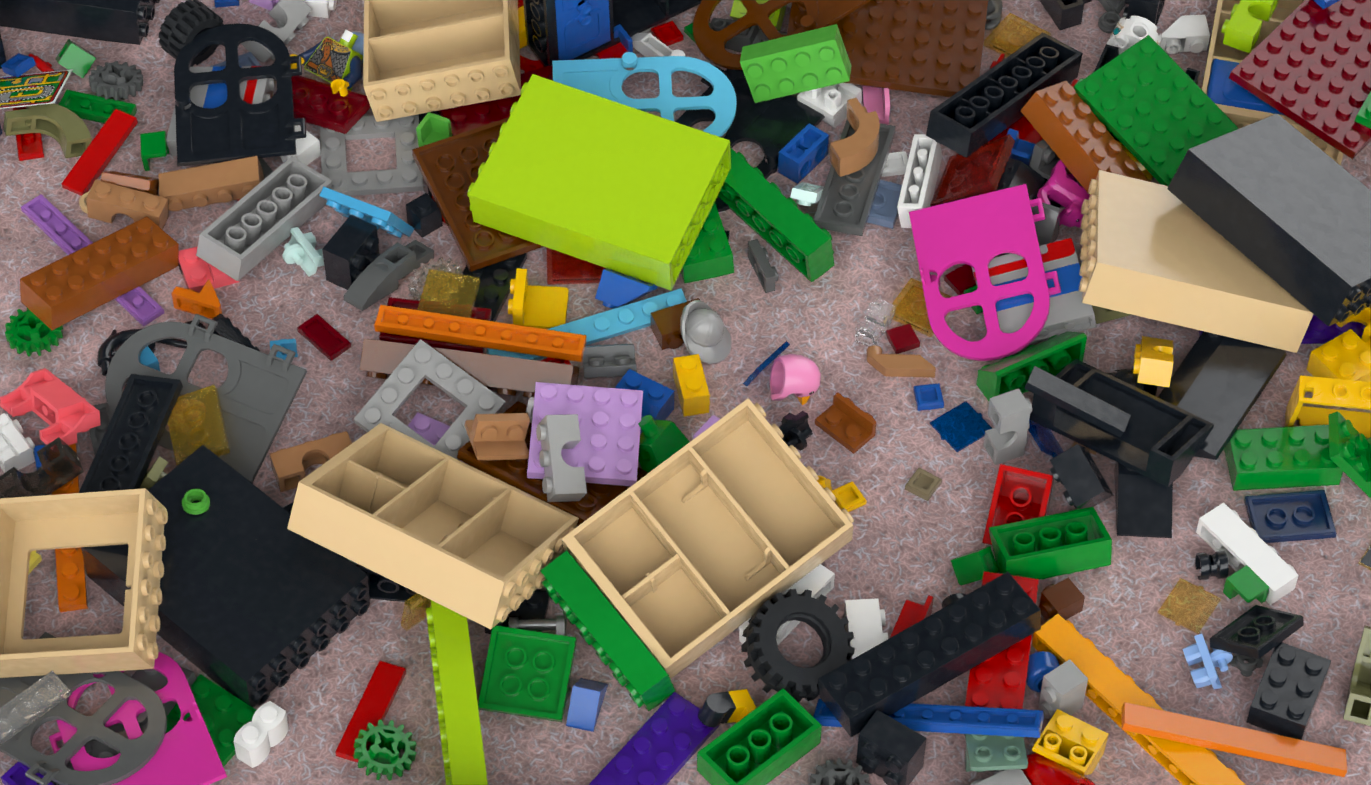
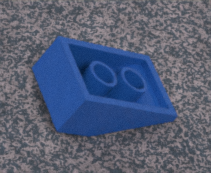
(657, 398)

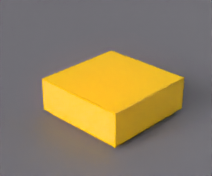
(849, 497)

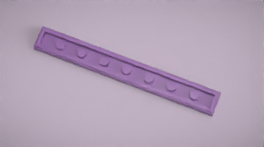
(71, 239)

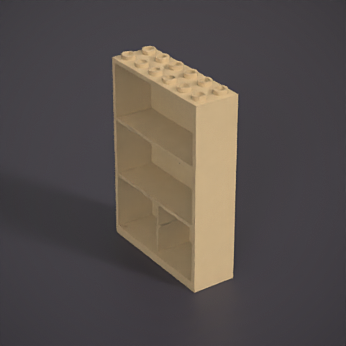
(439, 54)
(1168, 265)
(431, 524)
(710, 536)

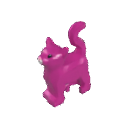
(1065, 192)

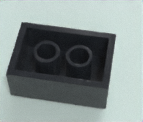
(1288, 691)

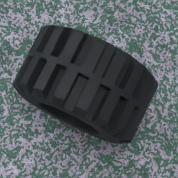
(184, 24)

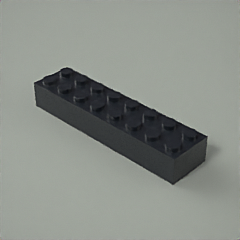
(998, 95)
(930, 653)

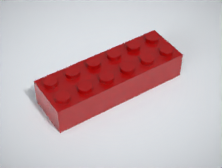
(1002, 678)

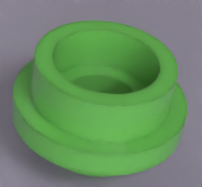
(195, 508)

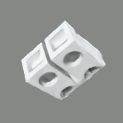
(831, 101)

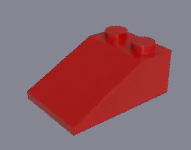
(1018, 497)

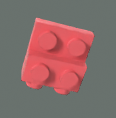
(198, 271)

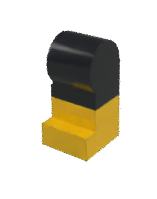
(726, 707)

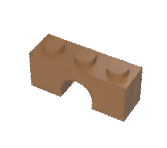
(109, 199)
(291, 463)

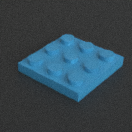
(374, 215)

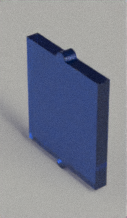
(766, 363)
(961, 426)
(1045, 439)

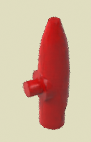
(42, 65)

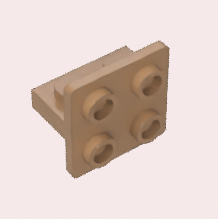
(499, 436)

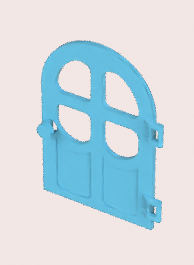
(607, 76)

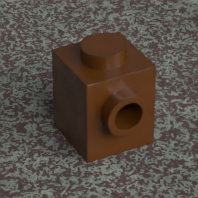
(1061, 599)

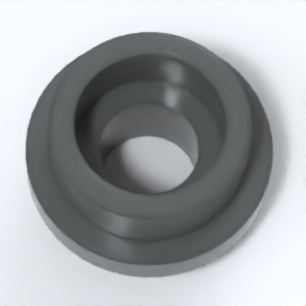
(1108, 21)

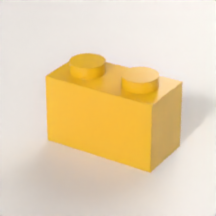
(691, 385)

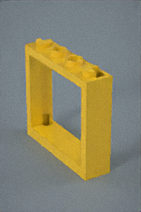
(1330, 393)

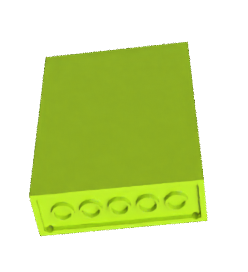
(600, 181)

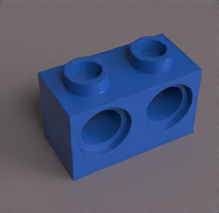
(803, 153)

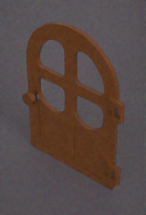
(712, 43)

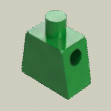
(658, 442)

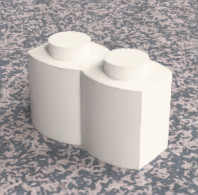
(264, 731)

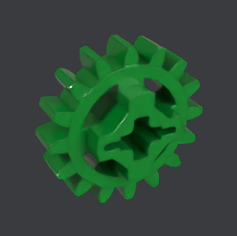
(30, 334)
(384, 750)

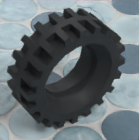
(764, 652)

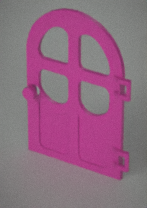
(973, 234)
(186, 751)

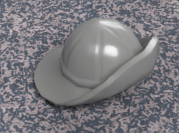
(704, 332)

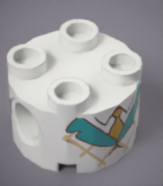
(1132, 30)

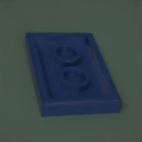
(1290, 516)

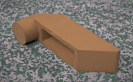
(899, 364)

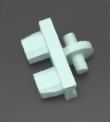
(302, 251)

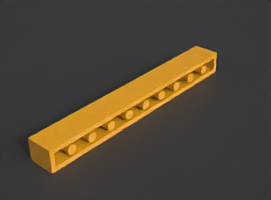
(1111, 688)

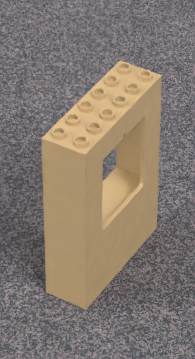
(77, 522)

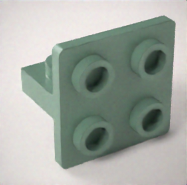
(994, 753)

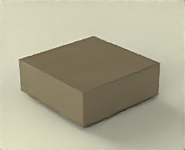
(923, 484)

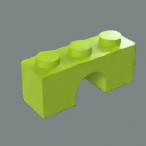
(1244, 26)

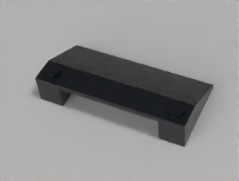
(1221, 384)
(1158, 435)

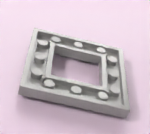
(403, 179)
(428, 363)

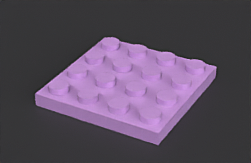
(606, 426)

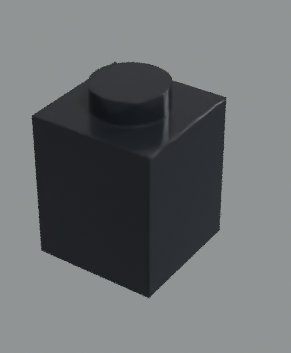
(424, 215)

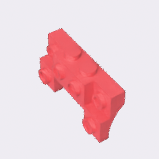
(55, 404)

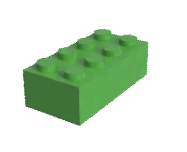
(795, 63)

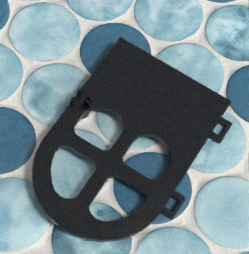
(766, 123)
(235, 127)

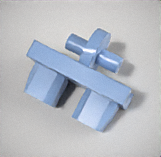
(1207, 674)

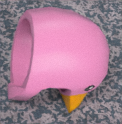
(794, 375)

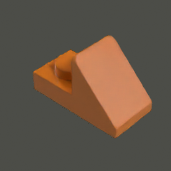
(203, 303)

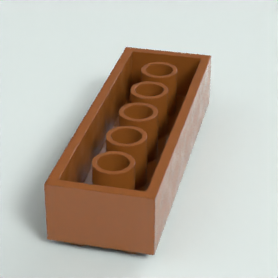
(1077, 135)
(99, 273)

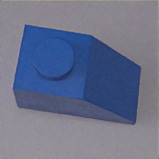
(620, 289)

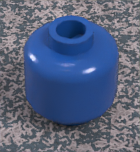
(1039, 665)

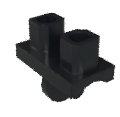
(796, 430)

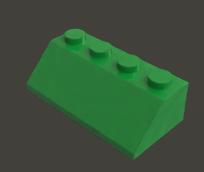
(1015, 369)
(1052, 544)

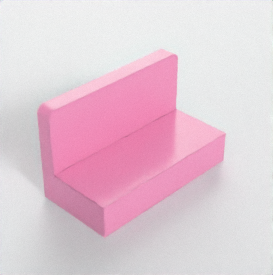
(877, 100)

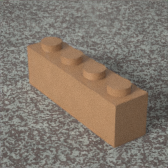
(210, 183)

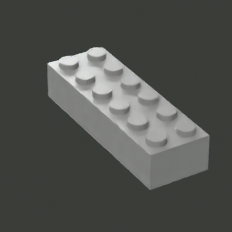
(263, 218)

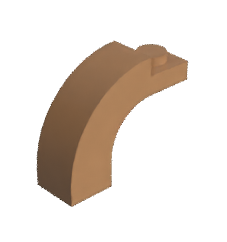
(860, 148)

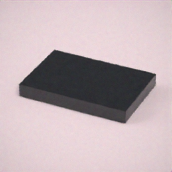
(1256, 631)

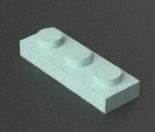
(806, 193)

